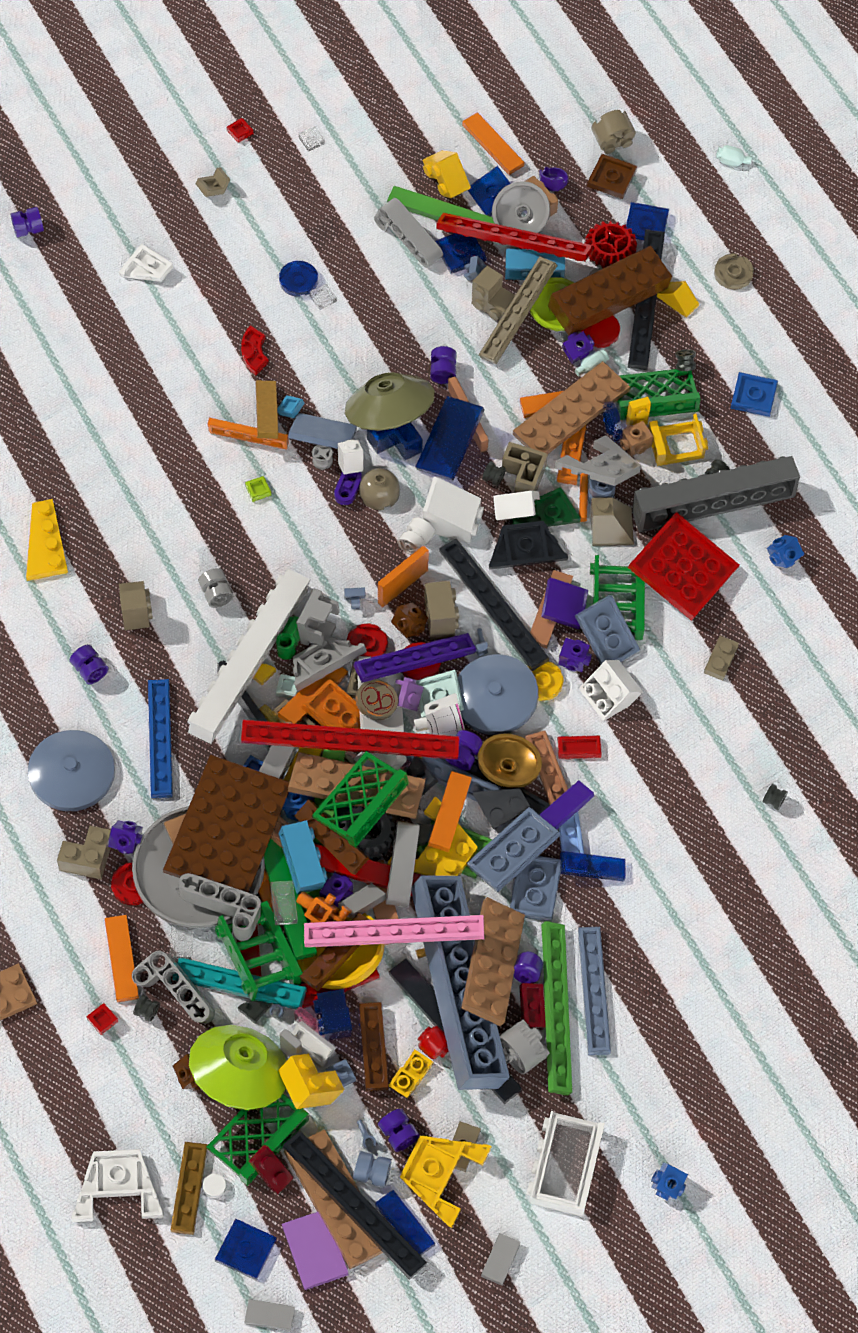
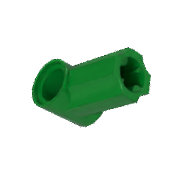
(289, 637)

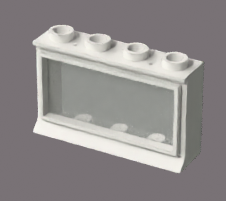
(565, 1163)

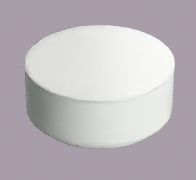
(214, 1185)

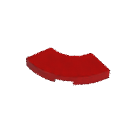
(252, 350)

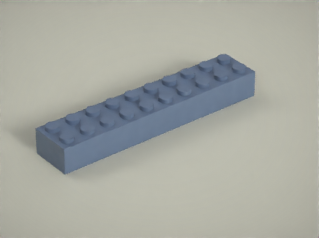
(471, 1040)

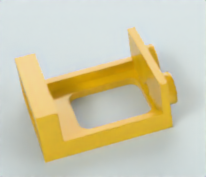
(660, 445)

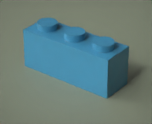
(521, 261)
(302, 857)

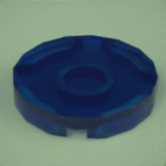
(298, 278)
(612, 421)

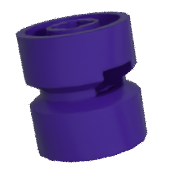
(26, 222)
(443, 364)
(89, 664)
(468, 748)
(399, 1131)

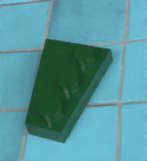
(553, 509)

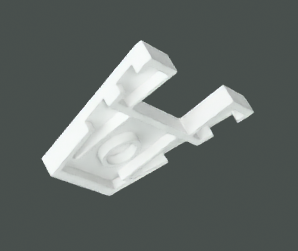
(116, 1175)

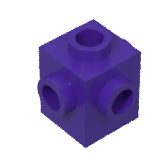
(576, 353)
(574, 655)
(125, 836)
(338, 886)

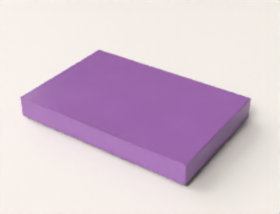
(314, 1251)

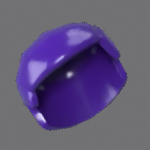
(553, 178)

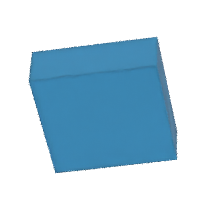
(290, 406)

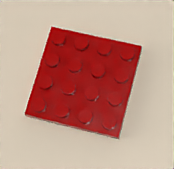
(683, 566)

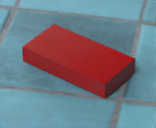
(579, 747)

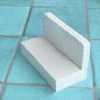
(515, 505)

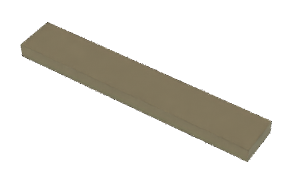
(517, 310)

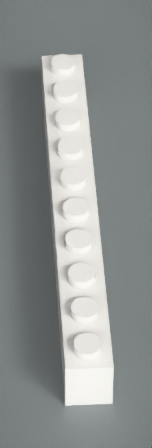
(248, 657)

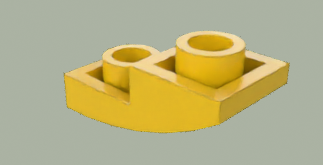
(411, 1074)

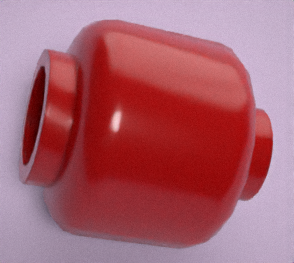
(433, 1042)

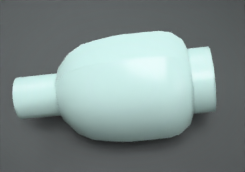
(732, 156)
(591, 361)

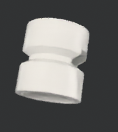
(418, 534)

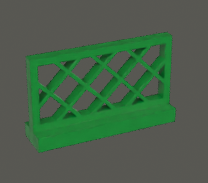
(662, 405)
(377, 805)
(275, 1141)

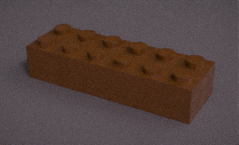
(609, 290)

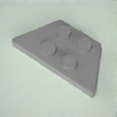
(321, 660)

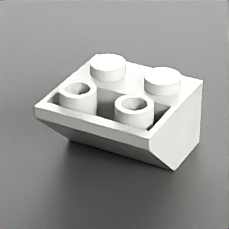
(610, 689)

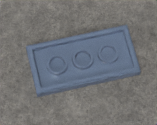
(513, 849)

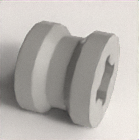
(324, 452)

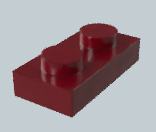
(532, 1005)
(270, 1169)

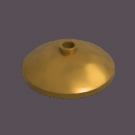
(509, 760)

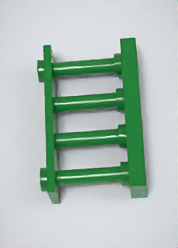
(638, 589)
(281, 953)

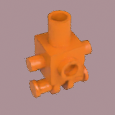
(322, 909)

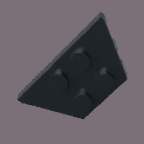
(526, 545)

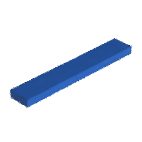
(160, 738)

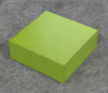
(258, 488)

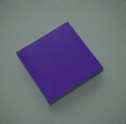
(563, 602)

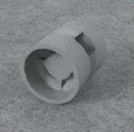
(215, 587)

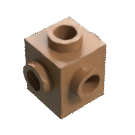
(636, 439)

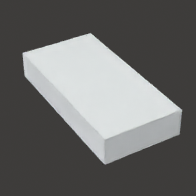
(314, 1044)

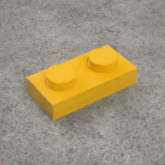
(638, 411)

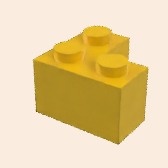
(448, 171)
(308, 1086)

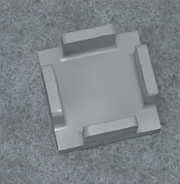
(312, 621)

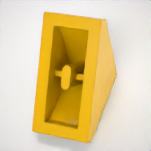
(679, 297)

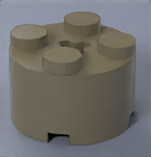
(613, 131)

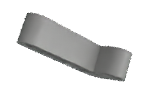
(409, 231)
(278, 760)
(402, 864)
(193, 890)
(179, 989)

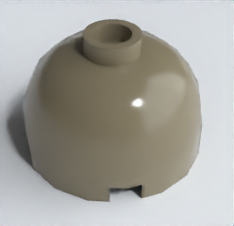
(379, 489)

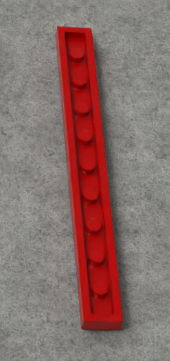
(349, 739)

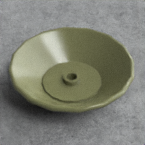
(389, 401)

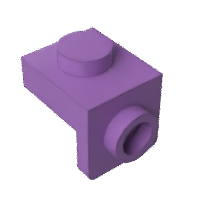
(409, 694)

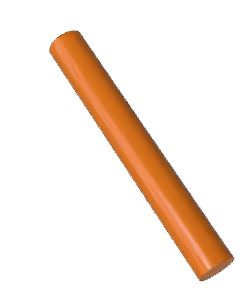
(583, 502)

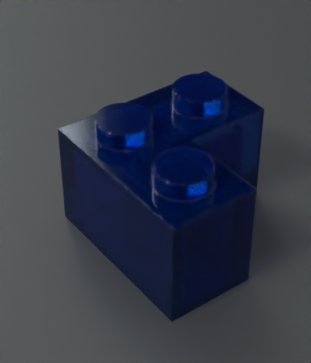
(404, 438)
(334, 1015)

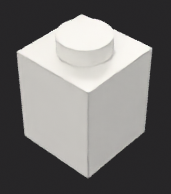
(350, 456)

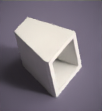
(452, 511)

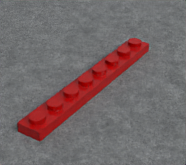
(514, 237)

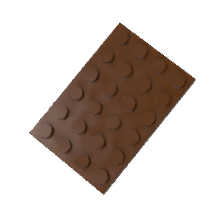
(228, 824)

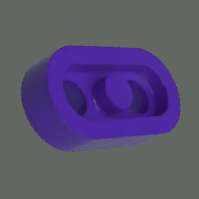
(347, 487)

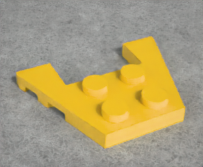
(442, 863)
(432, 1167)

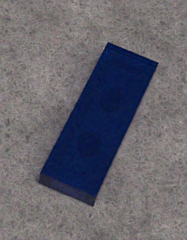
(592, 866)
(404, 1222)

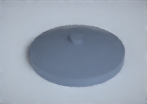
(497, 694)
(71, 770)

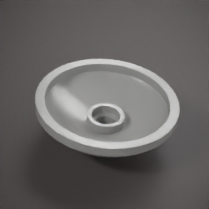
(518, 198)

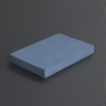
(321, 430)
(607, 631)
(537, 889)

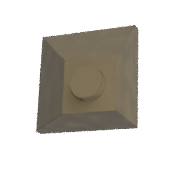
(611, 522)

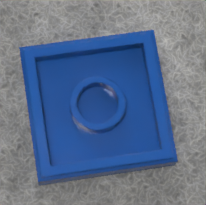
(754, 394)

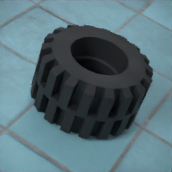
(378, 846)

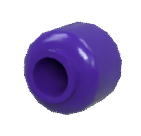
(528, 967)

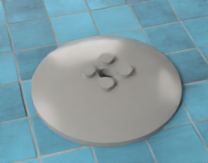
(161, 890)

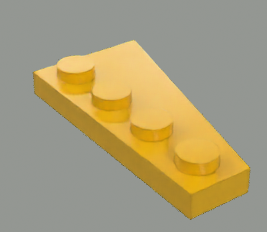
(45, 544)

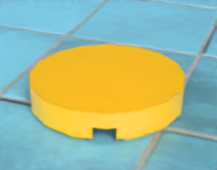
(548, 680)

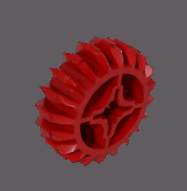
(615, 239)

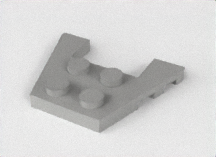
(610, 467)

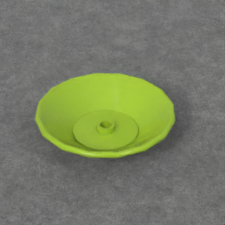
(237, 1067)

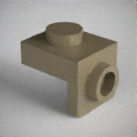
(213, 184)

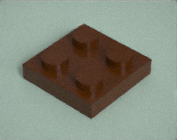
(612, 176)

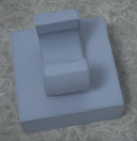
(474, 268)
(354, 595)
(343, 1071)

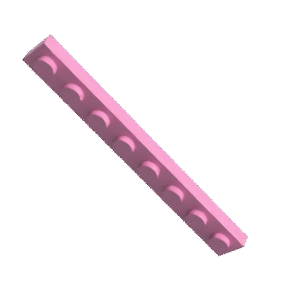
(394, 931)

